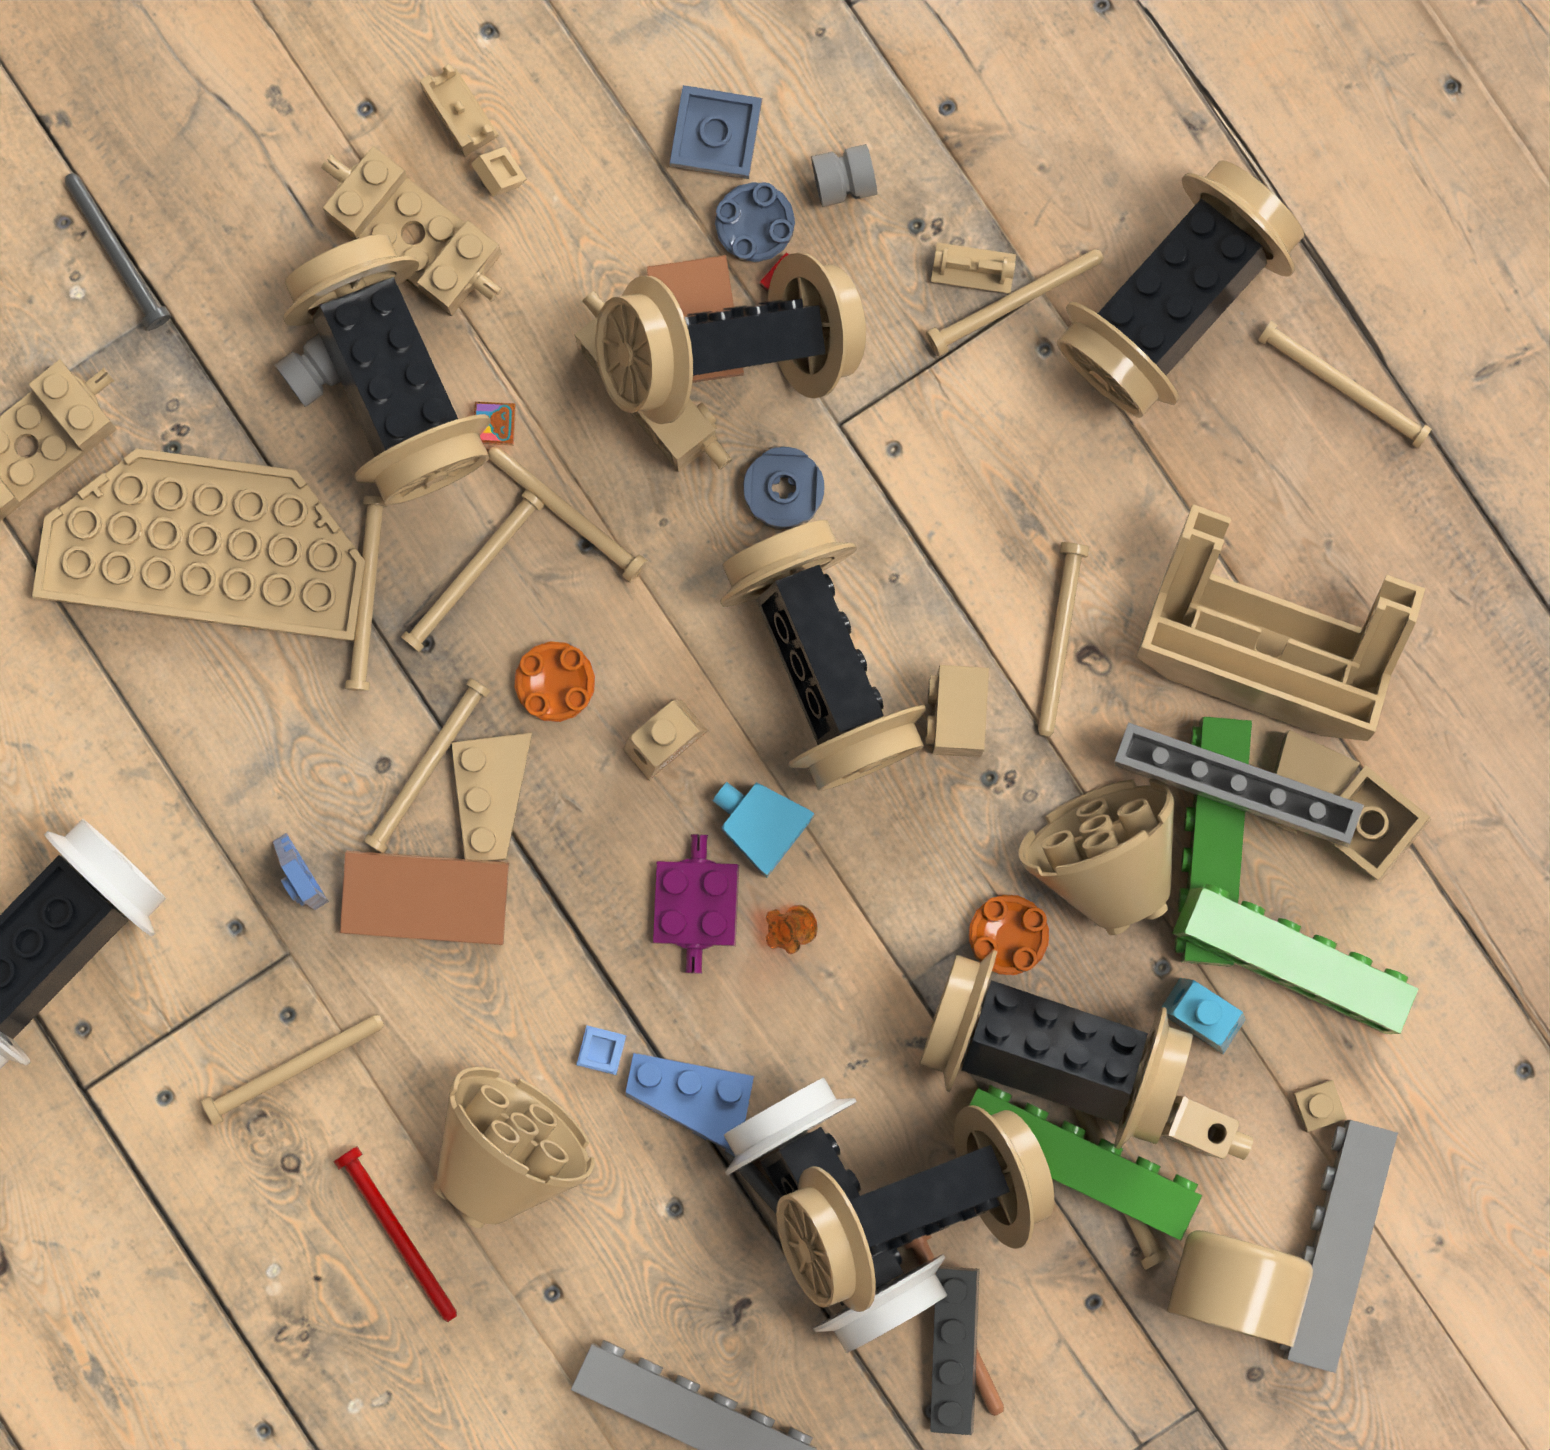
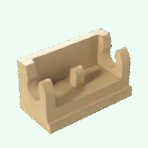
(458, 110)

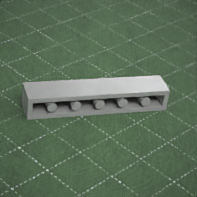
(1238, 785)
(1341, 1240)
(677, 1405)

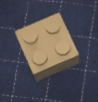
(960, 711)
(1385, 825)

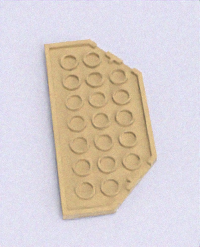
(203, 547)

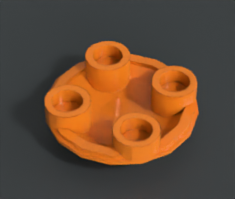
(554, 681)
(1011, 928)

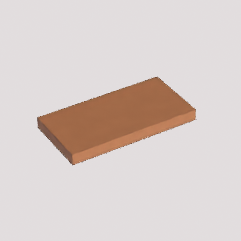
(424, 897)

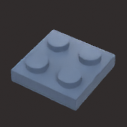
(715, 132)

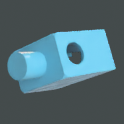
(762, 823)
(1203, 1014)

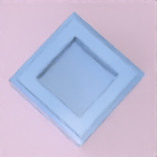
(601, 1050)

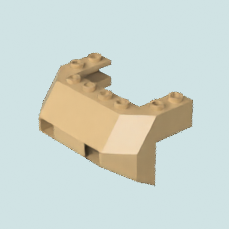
(1269, 649)

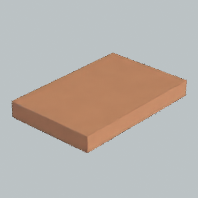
(699, 287)

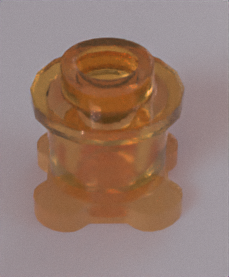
(791, 929)

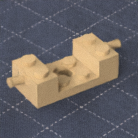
(382, 200)
(63, 420)
(679, 440)

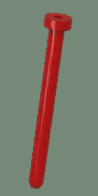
(396, 1232)

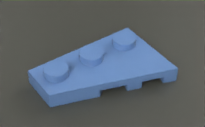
(298, 880)
(692, 1095)

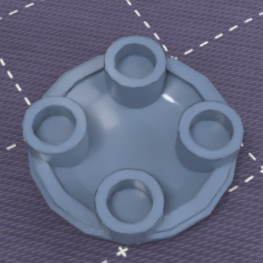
(755, 221)

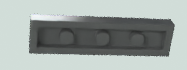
(955, 1352)

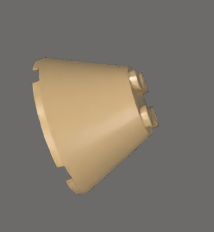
(1108, 853)
(506, 1148)

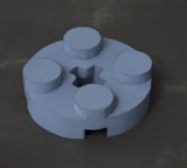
(768, 505)

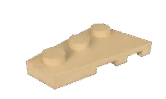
(488, 792)

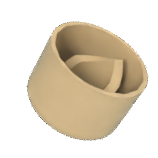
(1241, 1287)

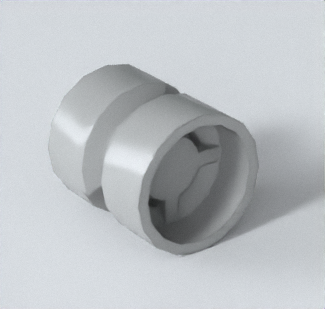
(844, 175)
(309, 371)

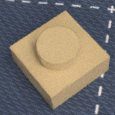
(499, 171)
(1319, 1106)

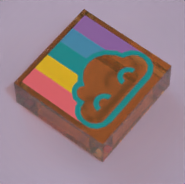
(502, 425)

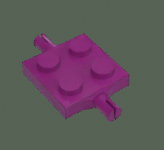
(696, 903)

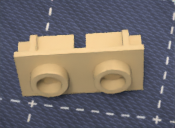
(973, 268)

